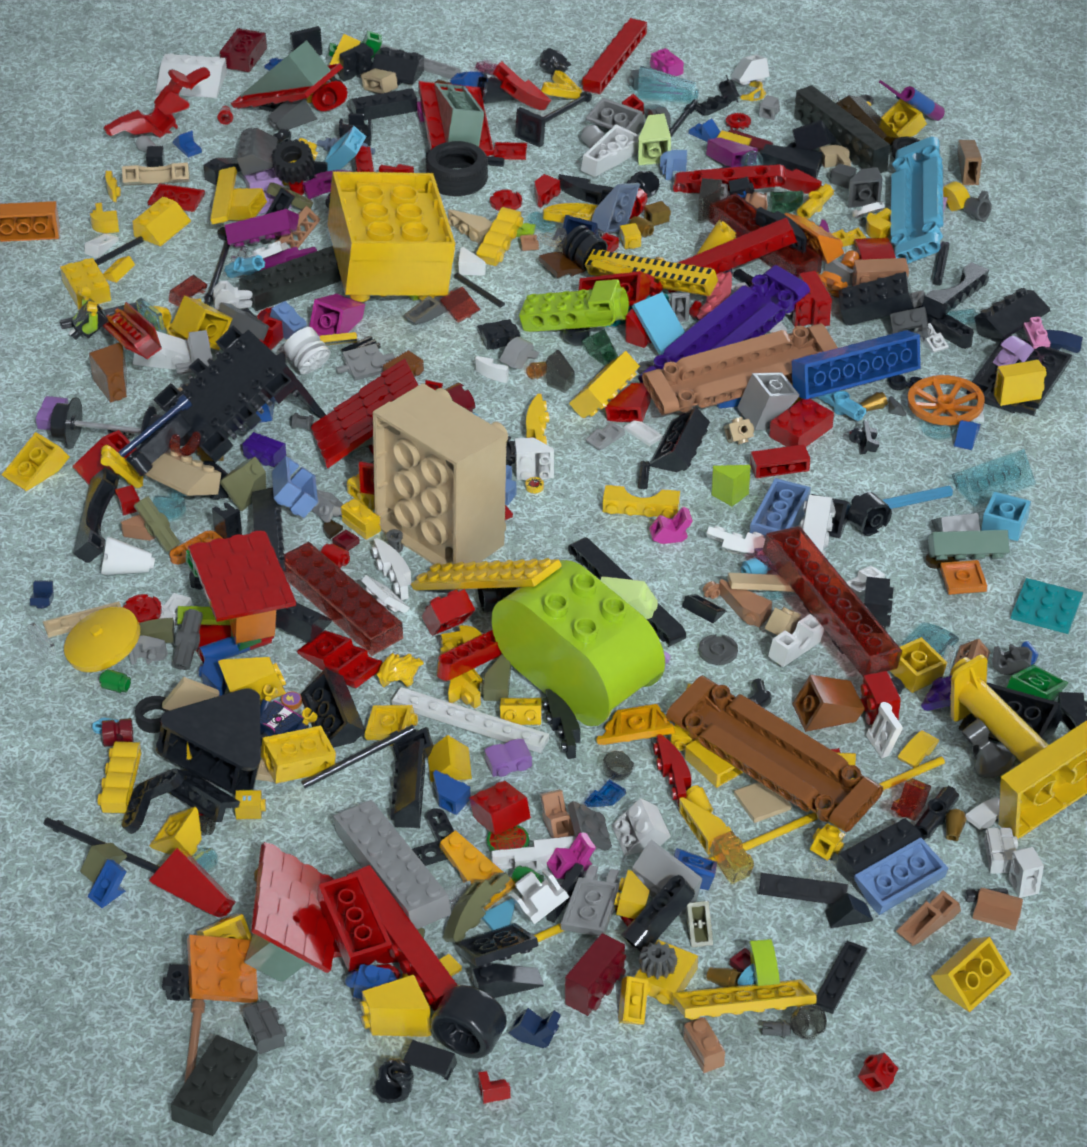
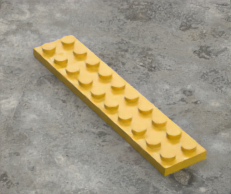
(486, 574)

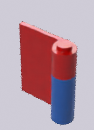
(218, 643)

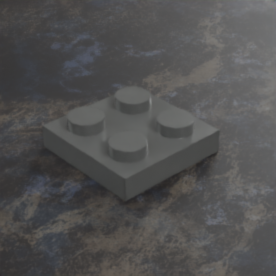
(590, 822)

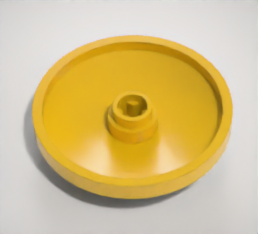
(102, 639)

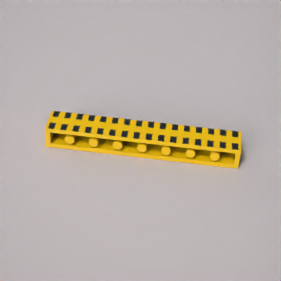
(671, 275)

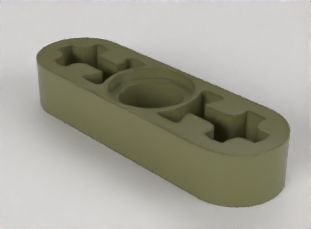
(299, 200)

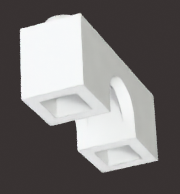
(789, 647)

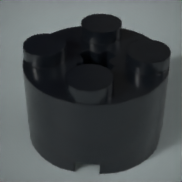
(869, 513)

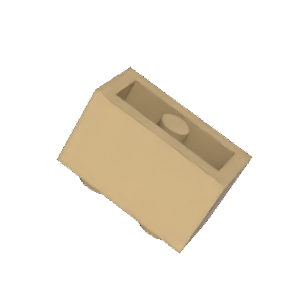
(379, 81)

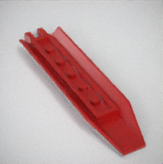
(133, 331)

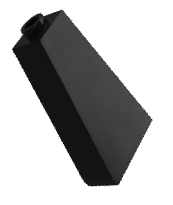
(793, 158)

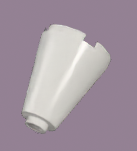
(125, 558)

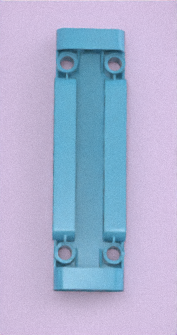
(917, 200)

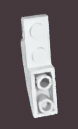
(735, 543)
(393, 566)
(532, 857)

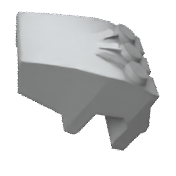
(149, 648)

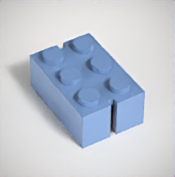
(298, 492)

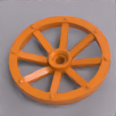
(945, 403)

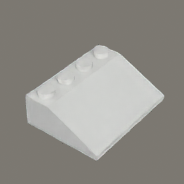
(186, 64)

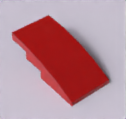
(874, 248)
(342, 657)

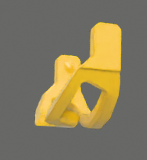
(750, 97)

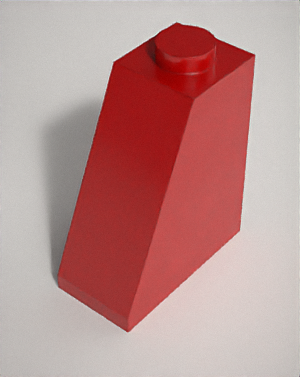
(629, 404)

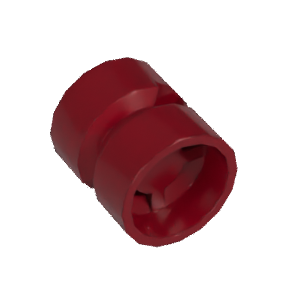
(117, 731)

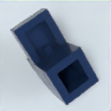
(533, 1029)

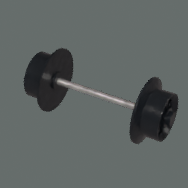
(67, 422)

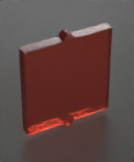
(460, 304)

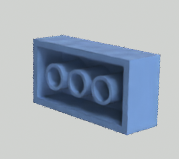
(781, 507)

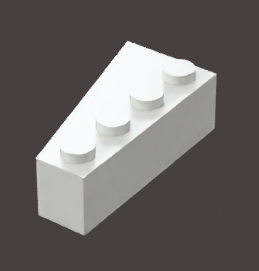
(610, 151)
(173, 352)
(818, 520)

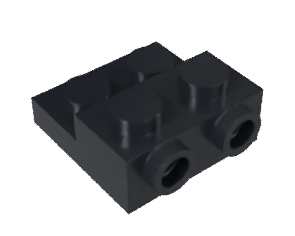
(356, 61)
(497, 333)

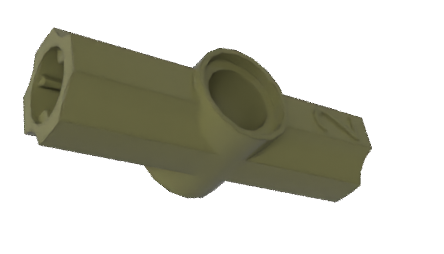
(157, 524)

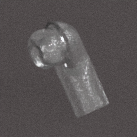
(242, 253)

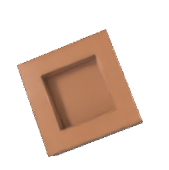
(529, 242)

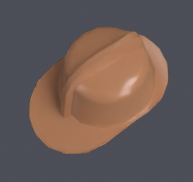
(757, 199)

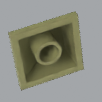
(244, 480)

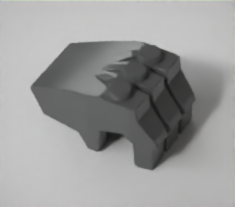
(1011, 661)

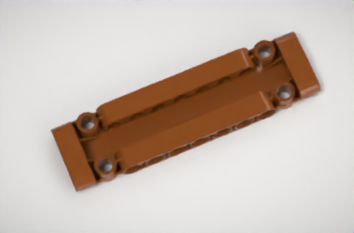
(775, 753)

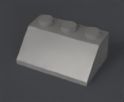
(610, 113)
(658, 866)

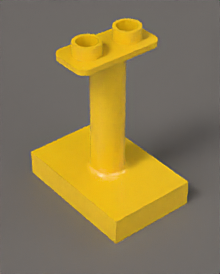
(1048, 775)

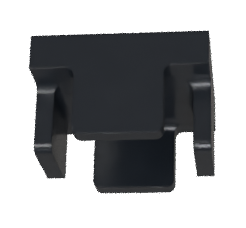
(359, 122)

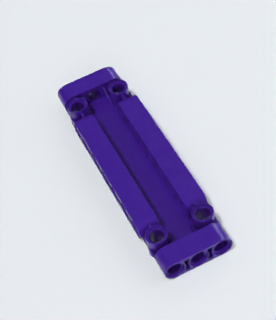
(740, 317)

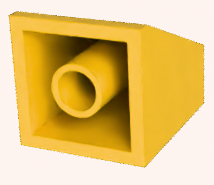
(198, 316)
(253, 674)
(396, 1009)

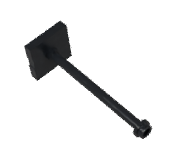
(313, 36)
(531, 126)

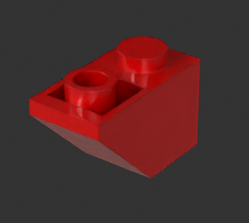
(546, 189)

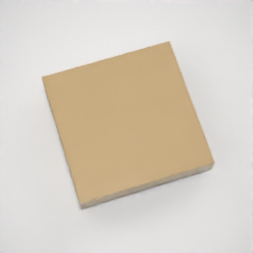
(187, 693)
(761, 802)

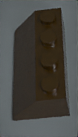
(866, 115)

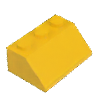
(160, 221)
(972, 973)

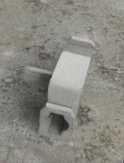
(199, 348)

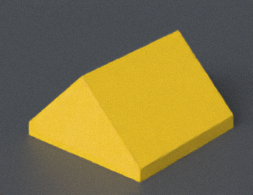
(450, 758)

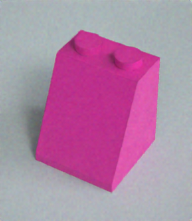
(335, 314)

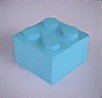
(1006, 513)

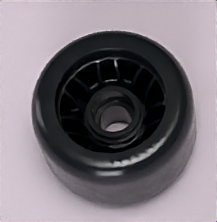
(468, 1021)

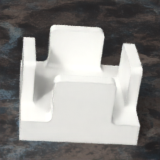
(537, 897)

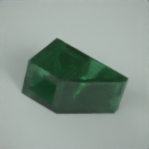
(785, 201)
(600, 347)

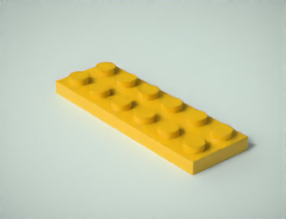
(743, 998)

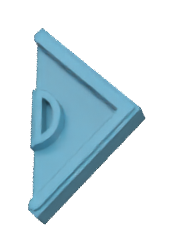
(500, 915)

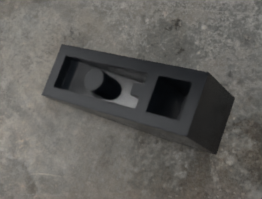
(212, 168)
(506, 979)

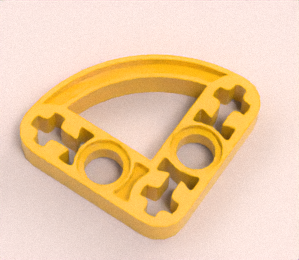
(558, 211)

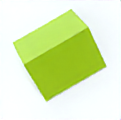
(730, 483)

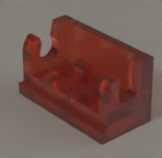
(188, 288)

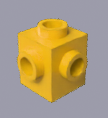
(827, 841)

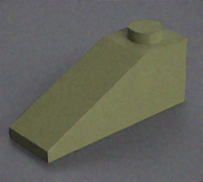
(497, 680)

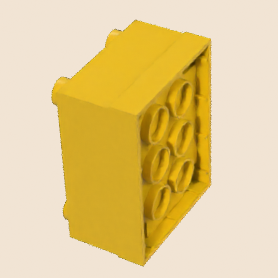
(390, 234)

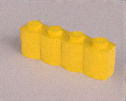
(500, 236)
(120, 777)

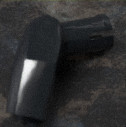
(762, 696)

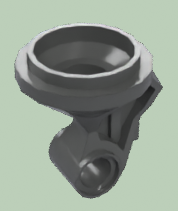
(991, 757)

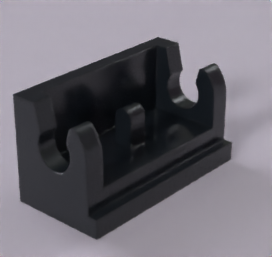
(227, 522)
(431, 1059)

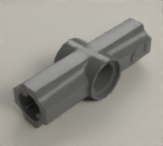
(187, 639)

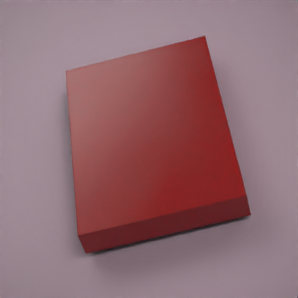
(186, 197)

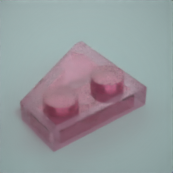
(486, 66)

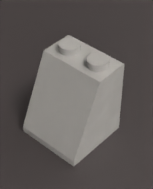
(766, 398)

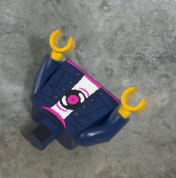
(279, 719)

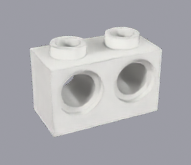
(1026, 872)

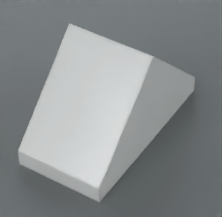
(470, 263)

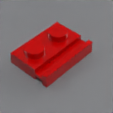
(510, 150)

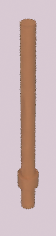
(197, 1009)

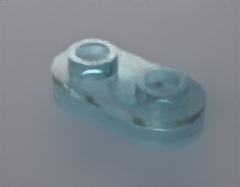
(541, 224)

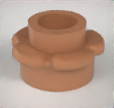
(711, 590)

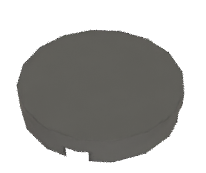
(718, 649)

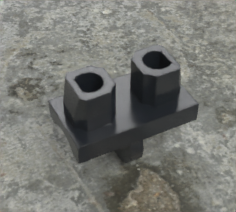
(865, 438)

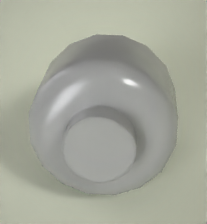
(591, 135)

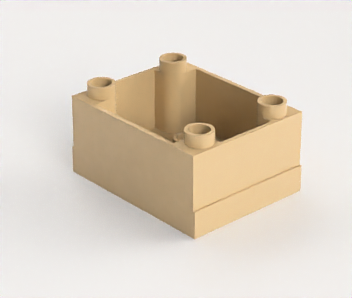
(440, 476)

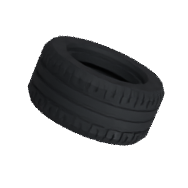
(458, 155)

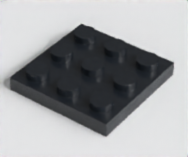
(496, 945)

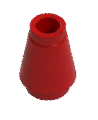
(225, 115)

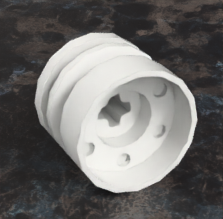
(306, 350)

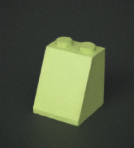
(653, 140)
(634, 593)

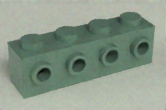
(968, 544)

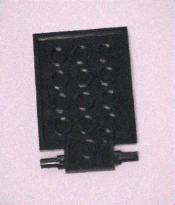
(1052, 359)

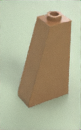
(969, 162)

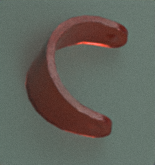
(189, 448)

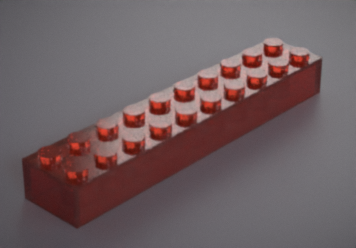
(832, 601)

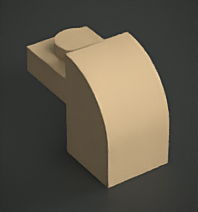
(834, 155)

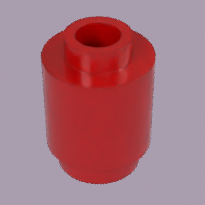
(336, 554)

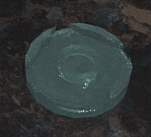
(938, 431)

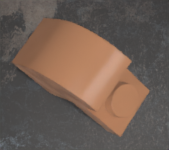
(555, 815)

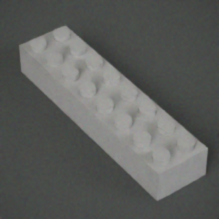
(378, 844)

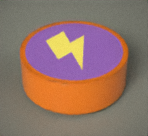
(292, 700)

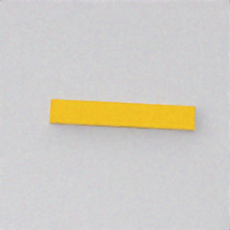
(223, 195)

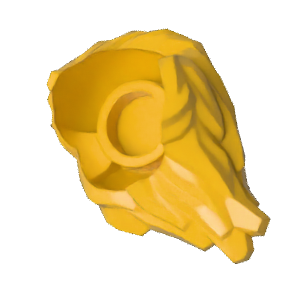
(399, 668)

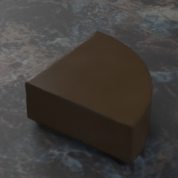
(332, 528)

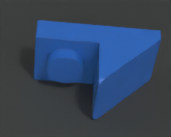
(705, 131)
(186, 144)
(967, 434)
(108, 884)

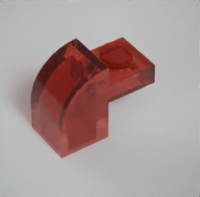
(912, 799)

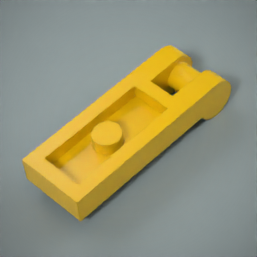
(113, 459)

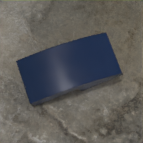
(1065, 340)

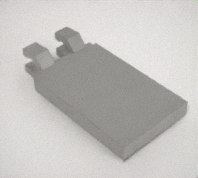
(591, 903)

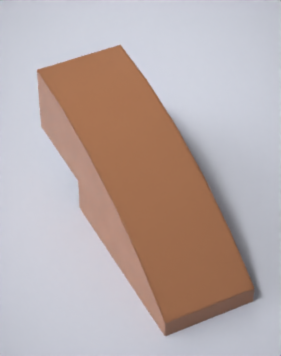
(929, 918)

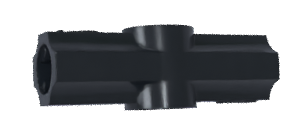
(936, 811)

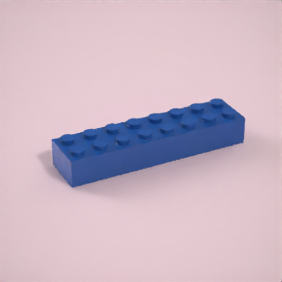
(856, 364)

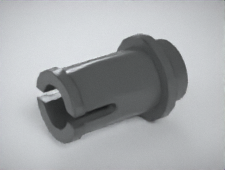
(778, 1029)

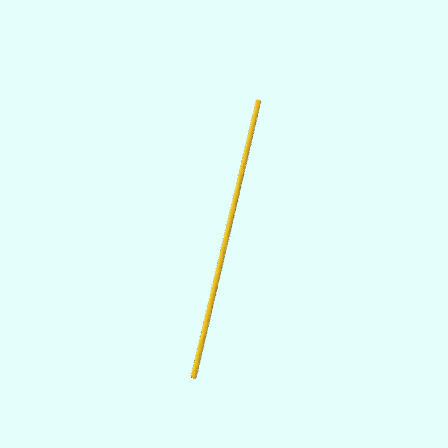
(791, 826)

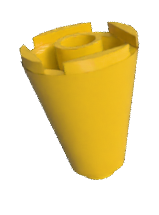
(720, 234)

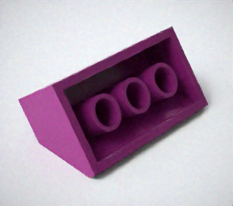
(261, 228)

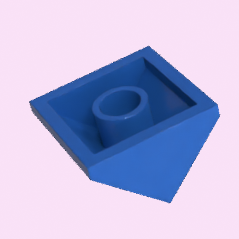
(700, 865)

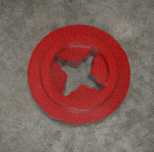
(745, 121)

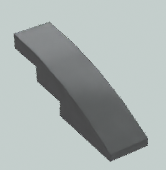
(426, 310)

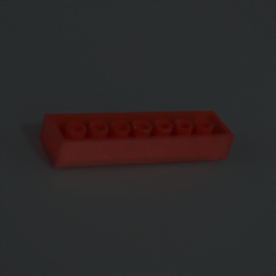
(741, 217)
(342, 599)

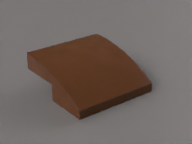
(560, 264)

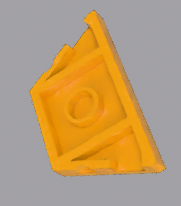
(636, 724)

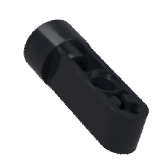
(659, 913)

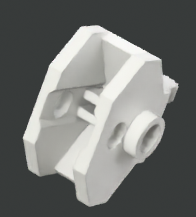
(226, 293)

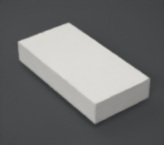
(643, 432)

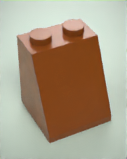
(110, 371)
(827, 703)

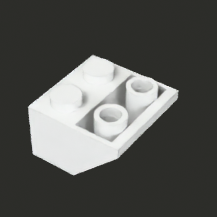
(751, 68)
(533, 459)
(639, 826)

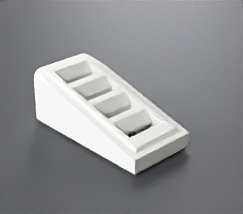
(97, 246)

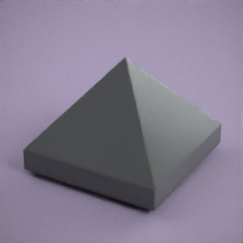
(895, 407)

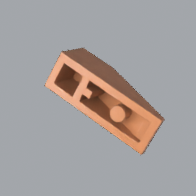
(747, 605)

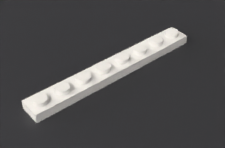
(471, 719)

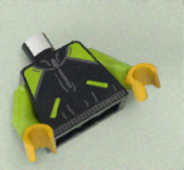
(89, 317)

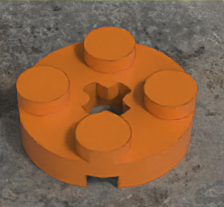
(832, 282)

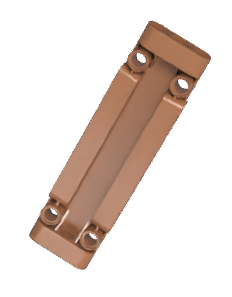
(725, 371)

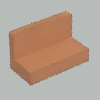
(998, 908)

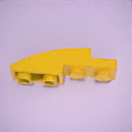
(537, 419)

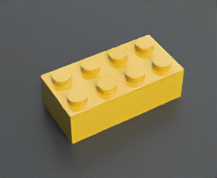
(605, 385)

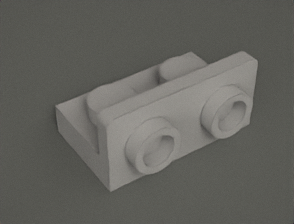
(327, 506)

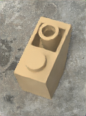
(783, 620)

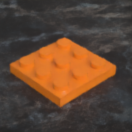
(219, 969)

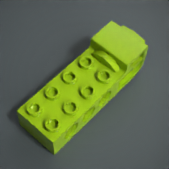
(575, 308)

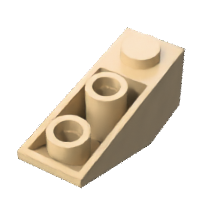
(469, 224)

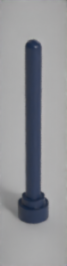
(182, 404)

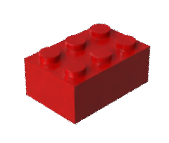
(801, 423)

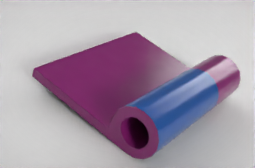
(919, 101)

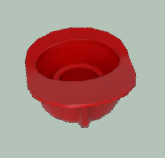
(330, 96)

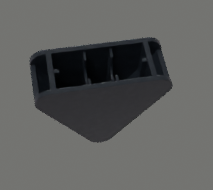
(220, 738)

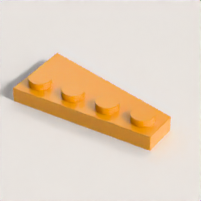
(472, 863)

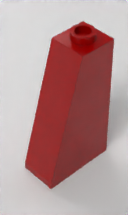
(189, 881)

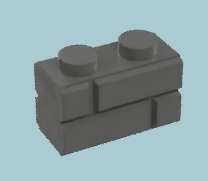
(264, 1027)

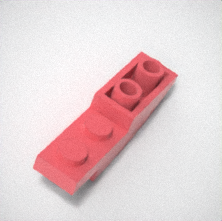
(720, 293)

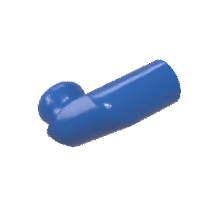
(1034, 653)

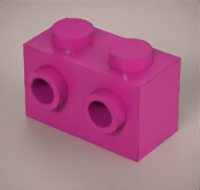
(666, 62)

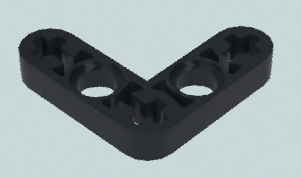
(144, 793)
(444, 825)

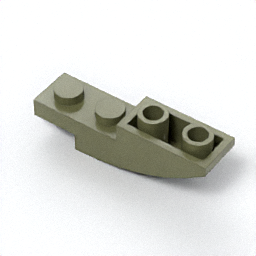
(469, 907)

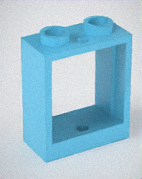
(344, 149)

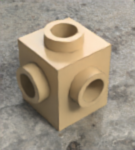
(739, 431)

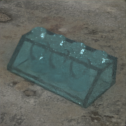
(998, 475)

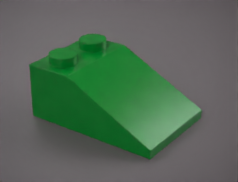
(1037, 682)

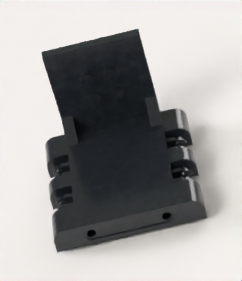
(234, 390)

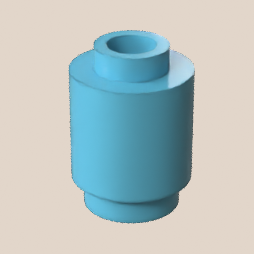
(754, 566)

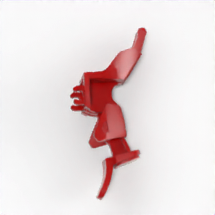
(166, 103)

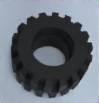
(292, 151)

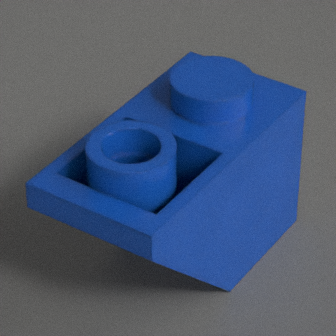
(450, 793)

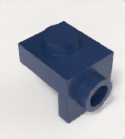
(43, 593)

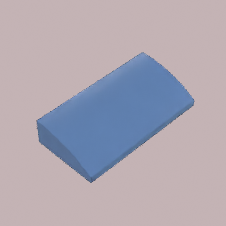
(900, 875)

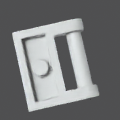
(884, 730)

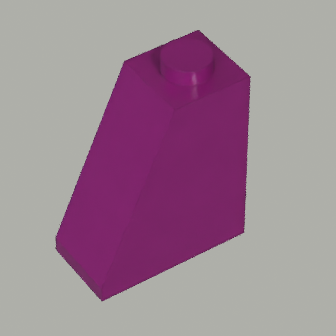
(727, 151)

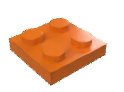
(963, 577)

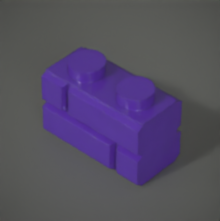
(265, 449)

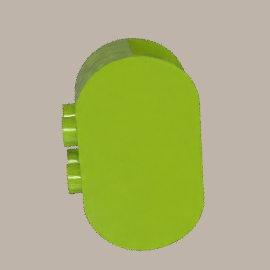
(578, 641)

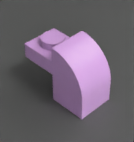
(1013, 350)

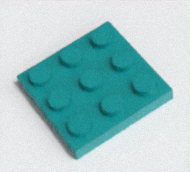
(1047, 605)

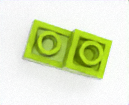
(764, 962)

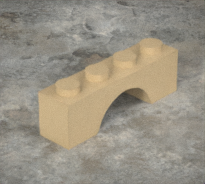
(154, 175)

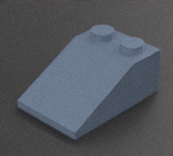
(616, 207)

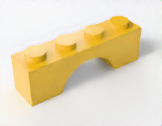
(619, 501)

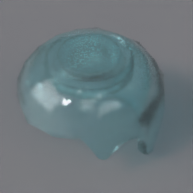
(751, 158)

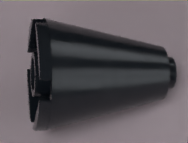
(491, 89)

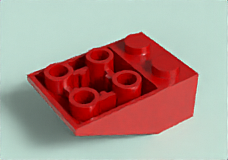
(91, 463)

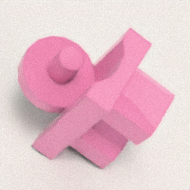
(1036, 333)

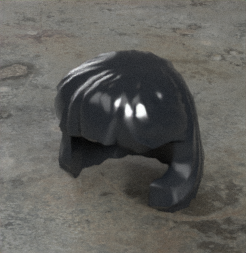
(393, 1081)

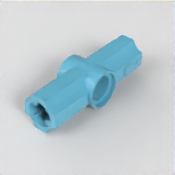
(244, 266)
(844, 405)

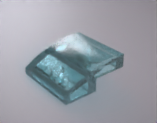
(934, 635)

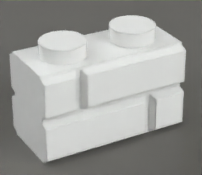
(999, 849)

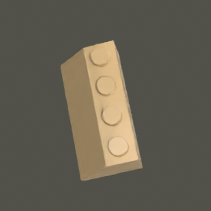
(185, 474)

